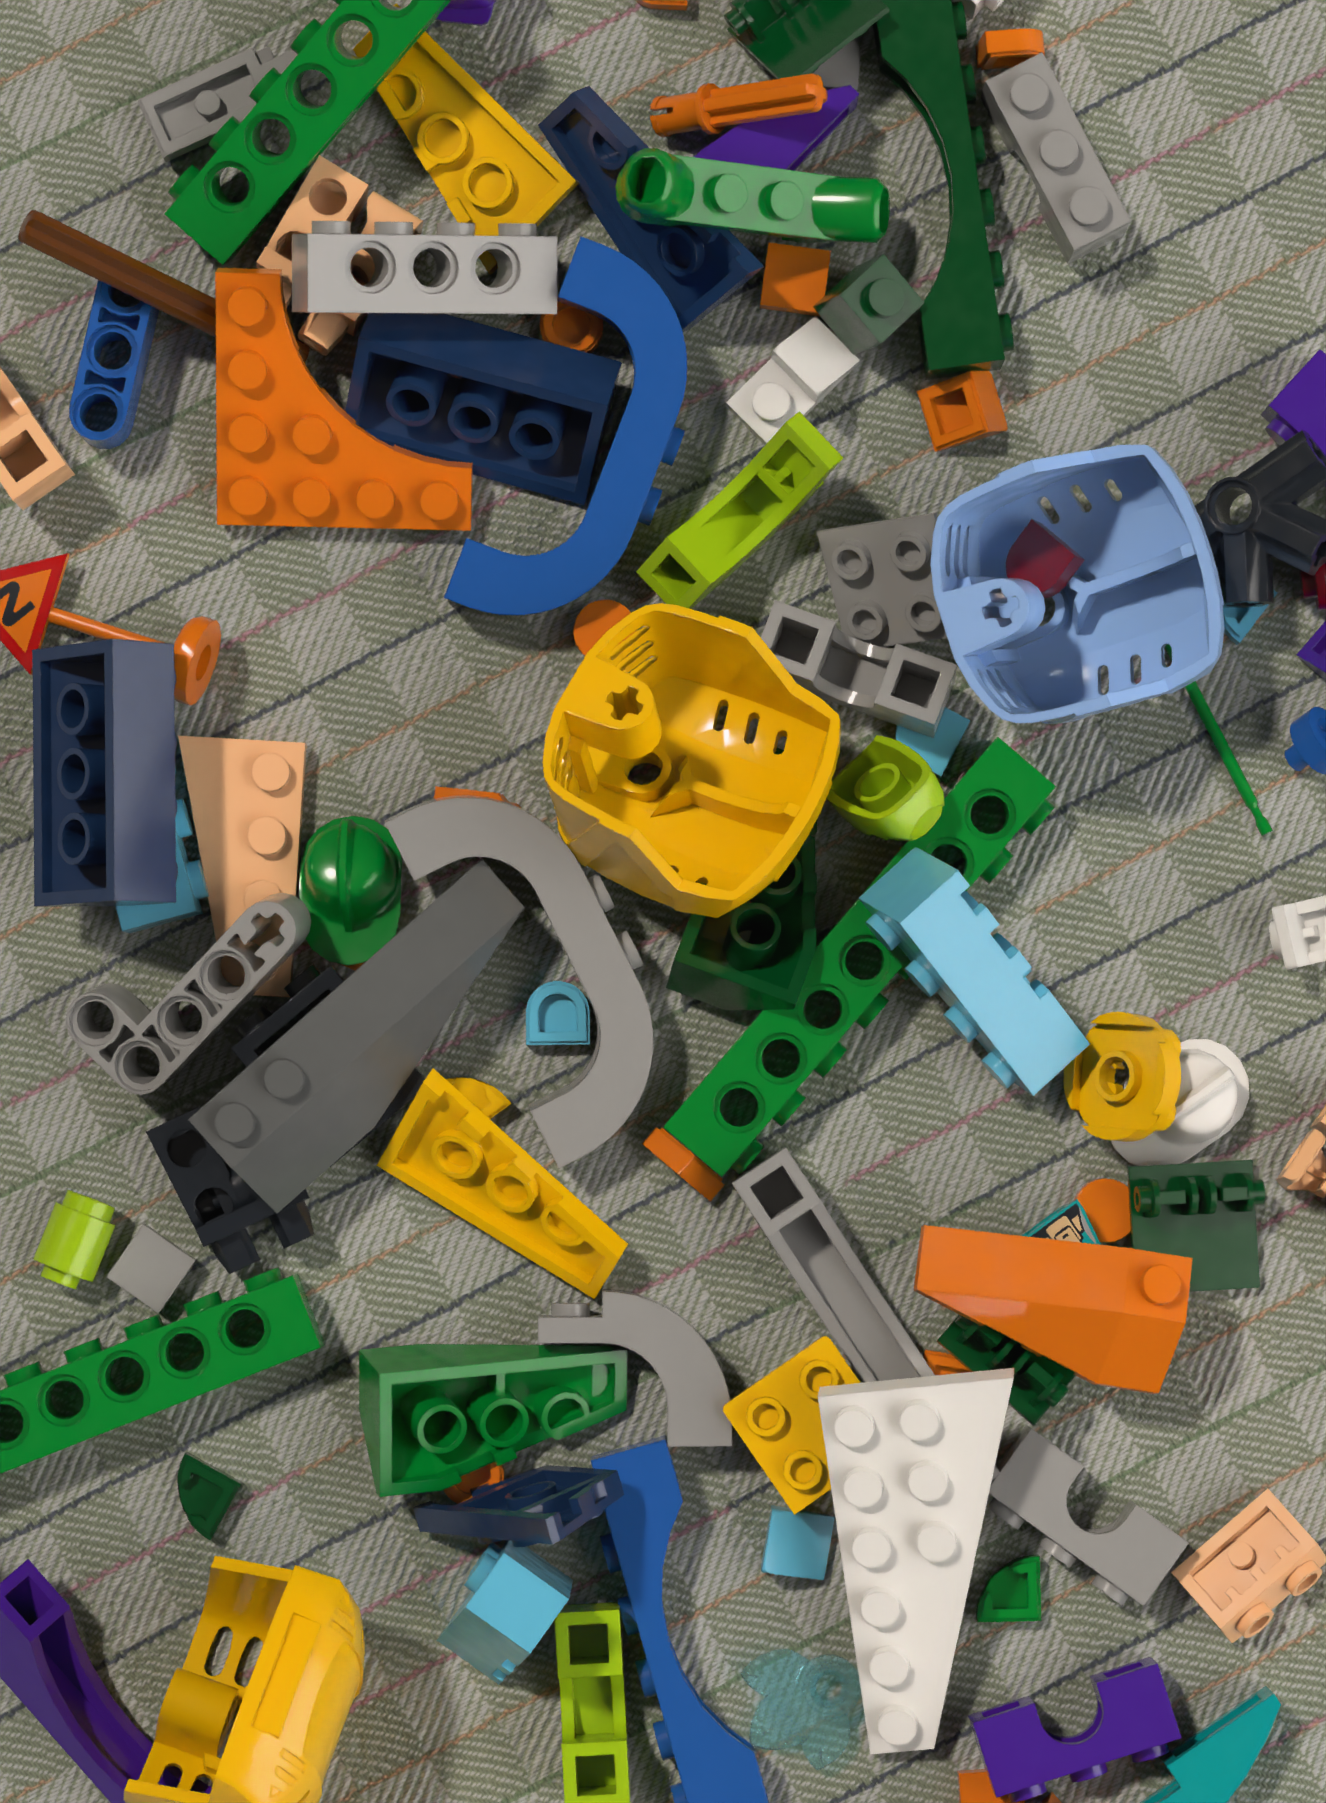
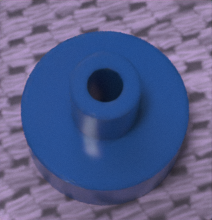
(1309, 741)

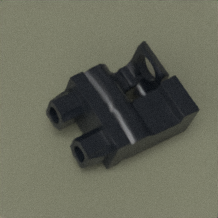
(219, 1199)

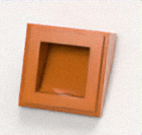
(962, 410)

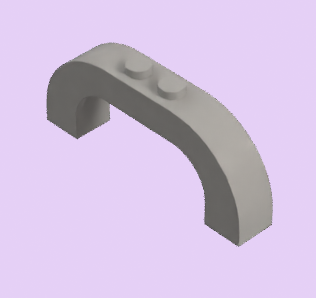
(609, 1087)

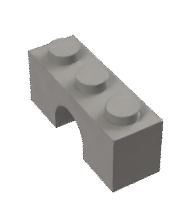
(1067, 174)
(875, 680)
(1127, 1554)

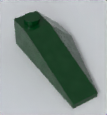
(759, 969)

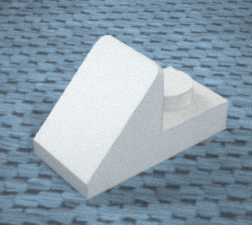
(793, 380)

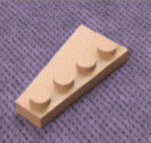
(247, 832)

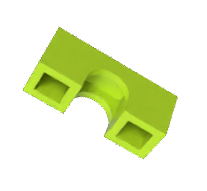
(592, 1703)

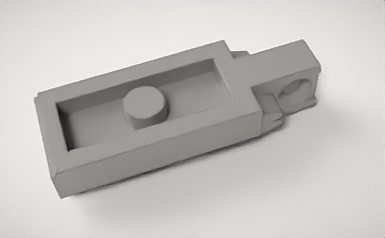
(199, 105)

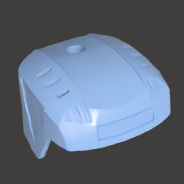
(1139, 588)

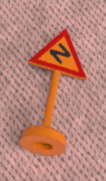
(28, 607)

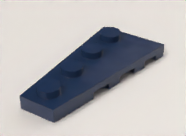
(688, 262)

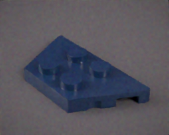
(526, 1508)

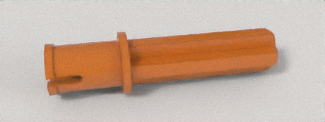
(717, 107)

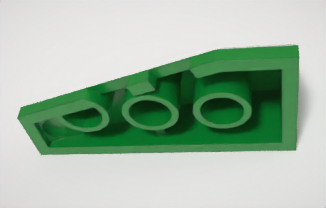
(462, 1406)

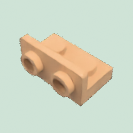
(1251, 1567)

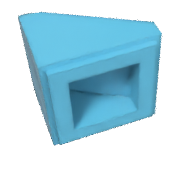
(797, 1543)

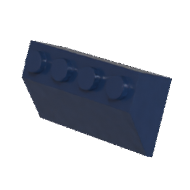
(484, 398)
(104, 774)

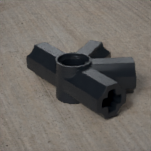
(1274, 525)

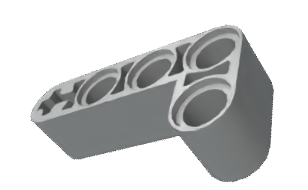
(202, 986)

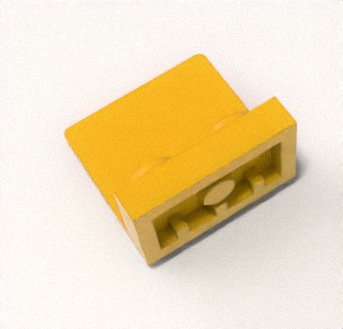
(783, 1421)

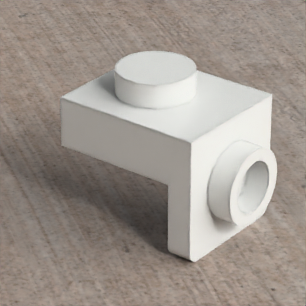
(1299, 932)

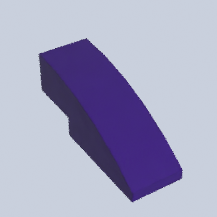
(783, 140)

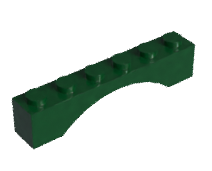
(960, 313)

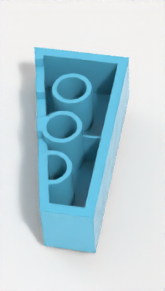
(978, 975)

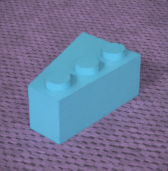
(507, 1611)

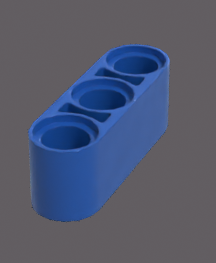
(119, 386)

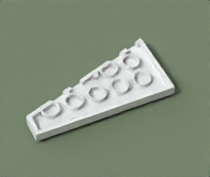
(909, 1509)

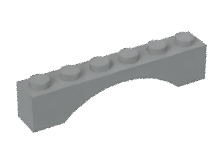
(829, 1271)

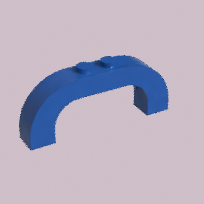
(639, 310)

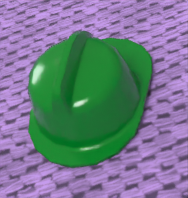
(351, 889)

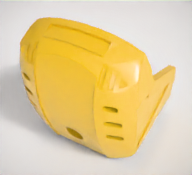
(720, 805)
(292, 1702)

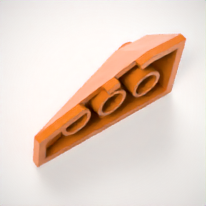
(1083, 1305)

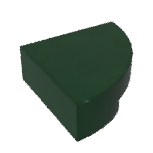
(205, 1493)

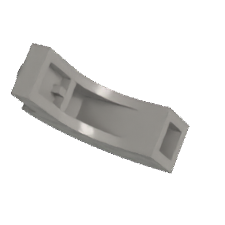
(671, 1346)

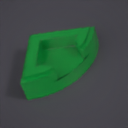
(1012, 1593)

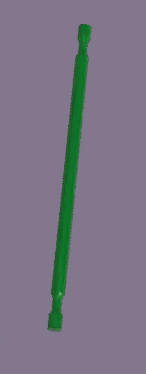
(1225, 753)

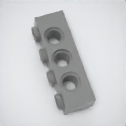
(522, 286)

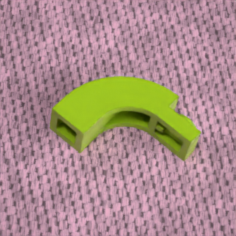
(742, 515)

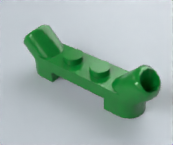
(752, 199)

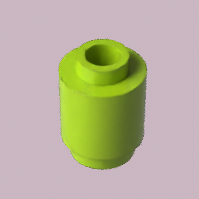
(75, 1239)

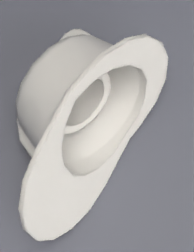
(1207, 1107)

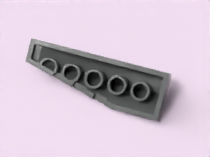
(357, 1047)

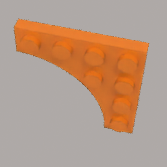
(292, 450)

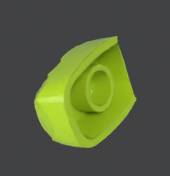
(888, 792)

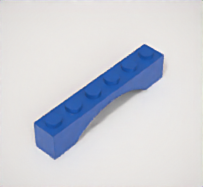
(709, 1755)

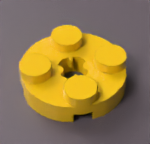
(1153, 1081)

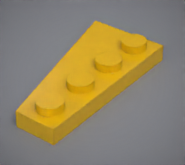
(470, 143)
(490, 1181)

